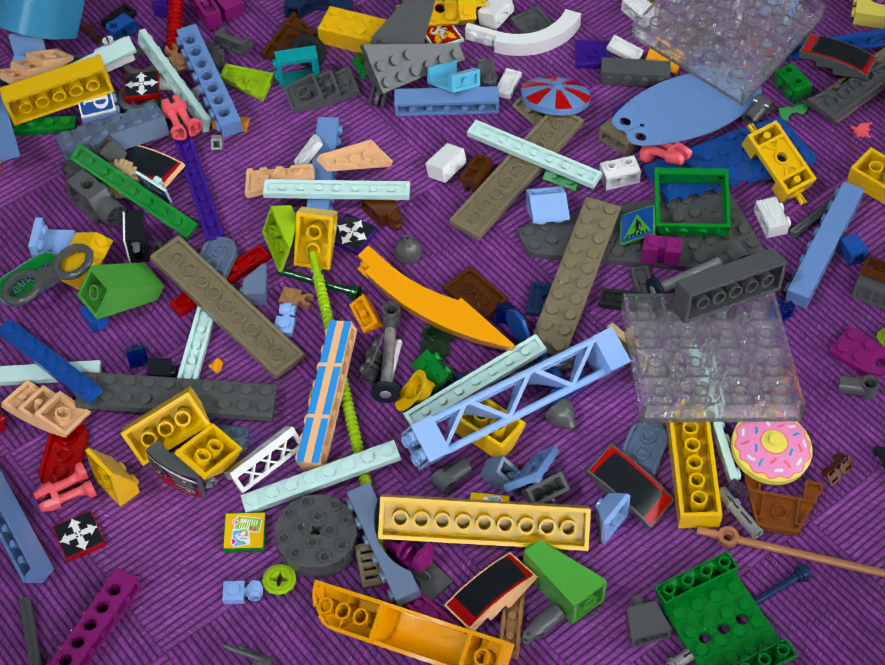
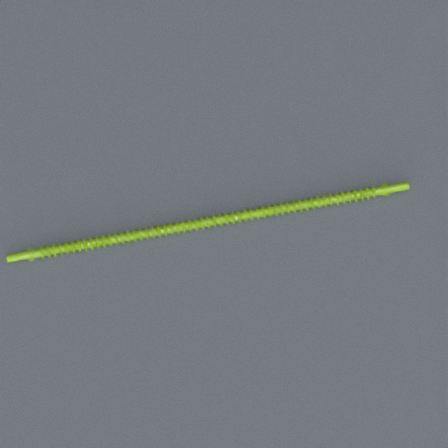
(347, 405)

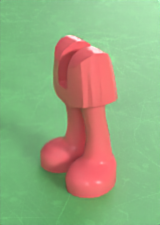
(176, 109)
(673, 154)
(57, 499)

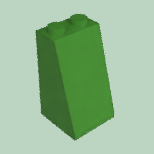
(118, 288)
(565, 580)

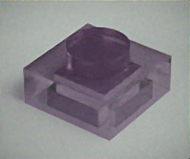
(738, 490)

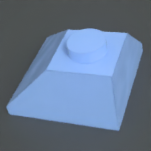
(611, 513)

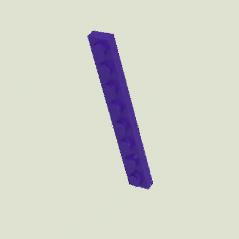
(199, 189)

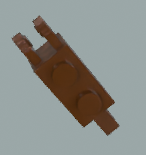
(383, 212)

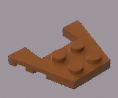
(781, 512)

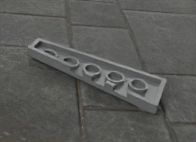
(849, 95)

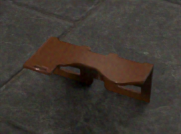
(88, 32)
(838, 459)

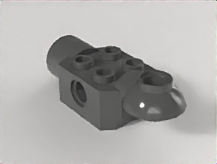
(91, 196)

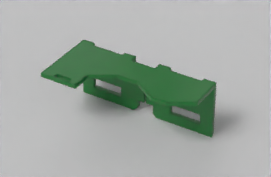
(360, 66)
(785, 112)

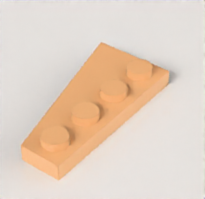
(356, 156)
(255, 178)

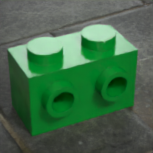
(792, 83)

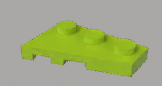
(248, 80)

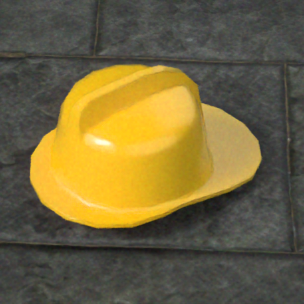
(415, 391)

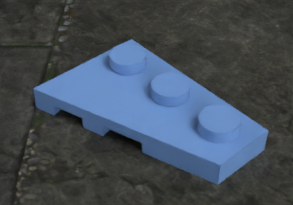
(535, 469)

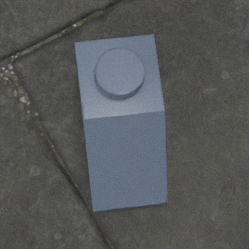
(256, 286)
(498, 472)

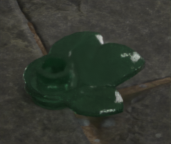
(437, 342)

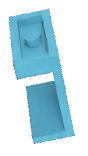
(447, 78)

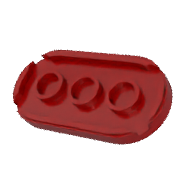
(62, 455)

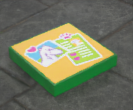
(244, 532)

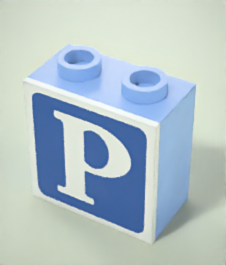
(98, 108)

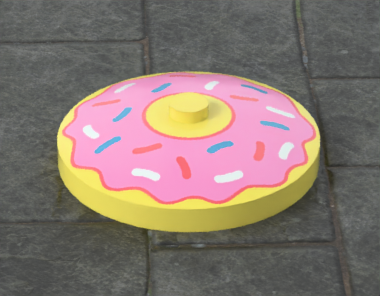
(771, 450)

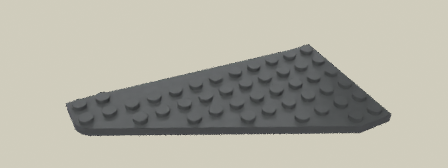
(552, 238)

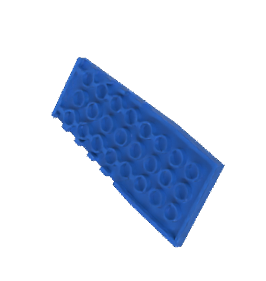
(725, 153)

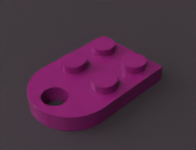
(859, 352)

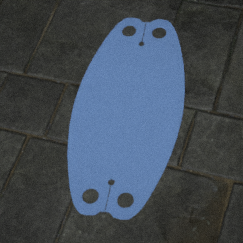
(678, 111)

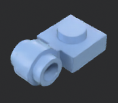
(286, 322)
(236, 591)

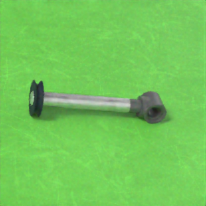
(731, 253)
(386, 390)

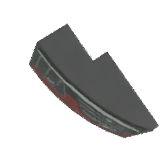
(174, 471)

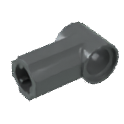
(760, 106)
(859, 386)
(447, 479)

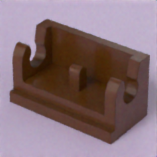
(476, 172)

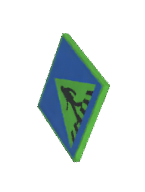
(636, 224)

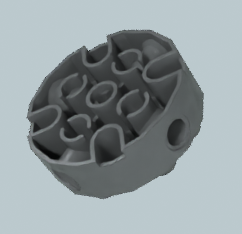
(316, 536)

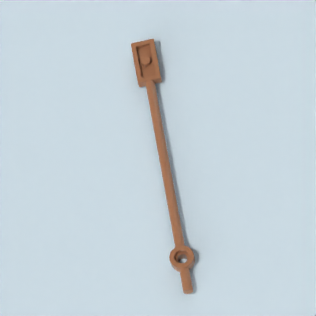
(733, 535)

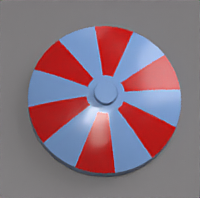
(555, 95)

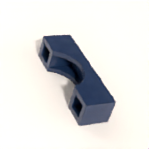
(303, 7)

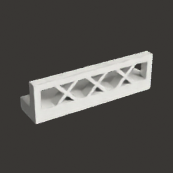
(259, 453)

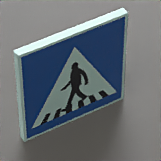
(154, 185)

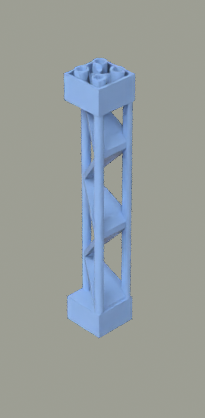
(426, 441)

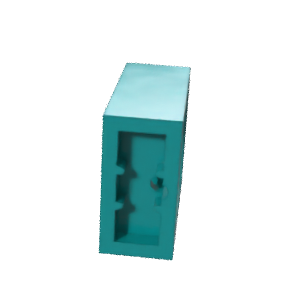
(294, 56)

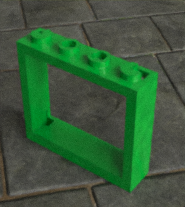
(692, 176)

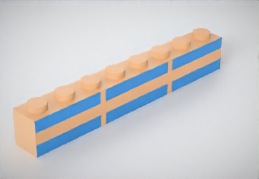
(326, 395)

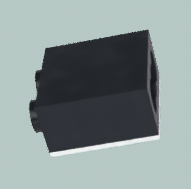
(136, 236)

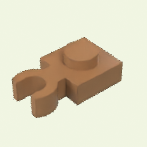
(176, 59)
(296, 297)

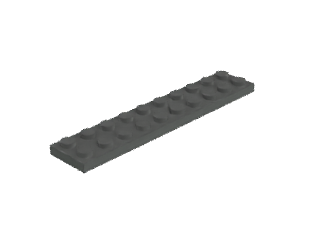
(218, 398)

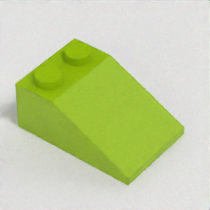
(279, 233)

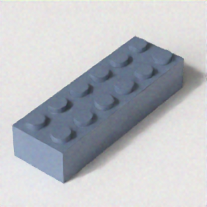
(128, 129)

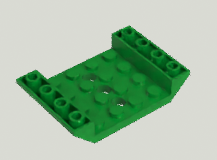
(714, 597)

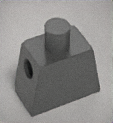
(645, 623)

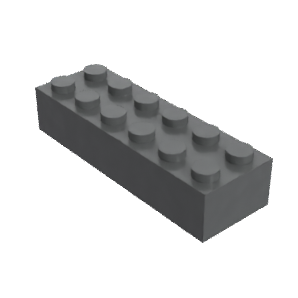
(728, 285)

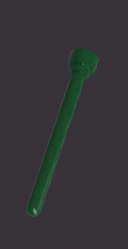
(352, 292)

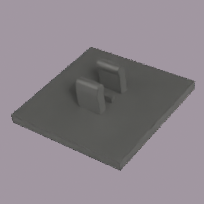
(431, 581)

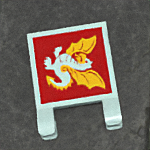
(443, 34)

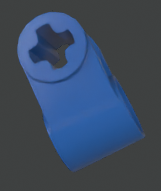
(122, 26)

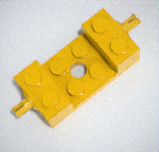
(455, 12)
(789, 176)

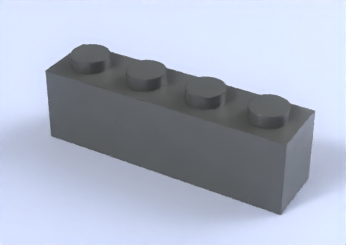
(634, 72)

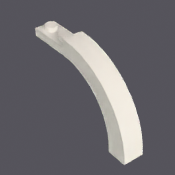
(528, 43)

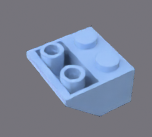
(547, 205)

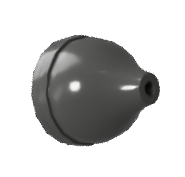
(408, 250)
(562, 415)

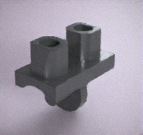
(487, 72)

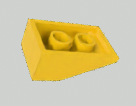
(317, 233)
(209, 452)
(113, 477)

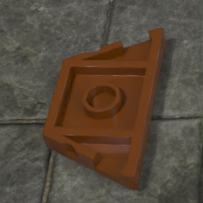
(283, 38)

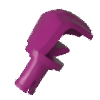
(411, 558)

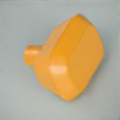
(216, 365)

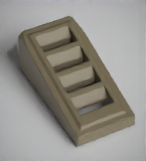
(362, 554)

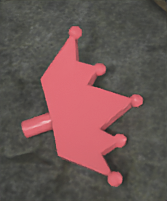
(862, 130)

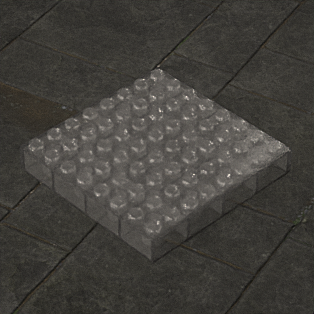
(728, 41)
(711, 368)

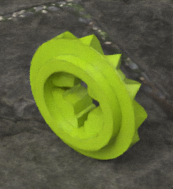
(273, 573)

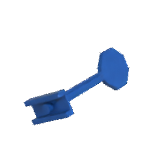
(520, 331)

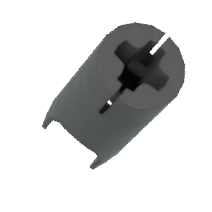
(543, 623)

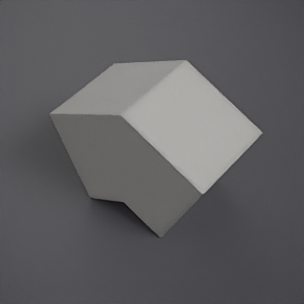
(217, 143)

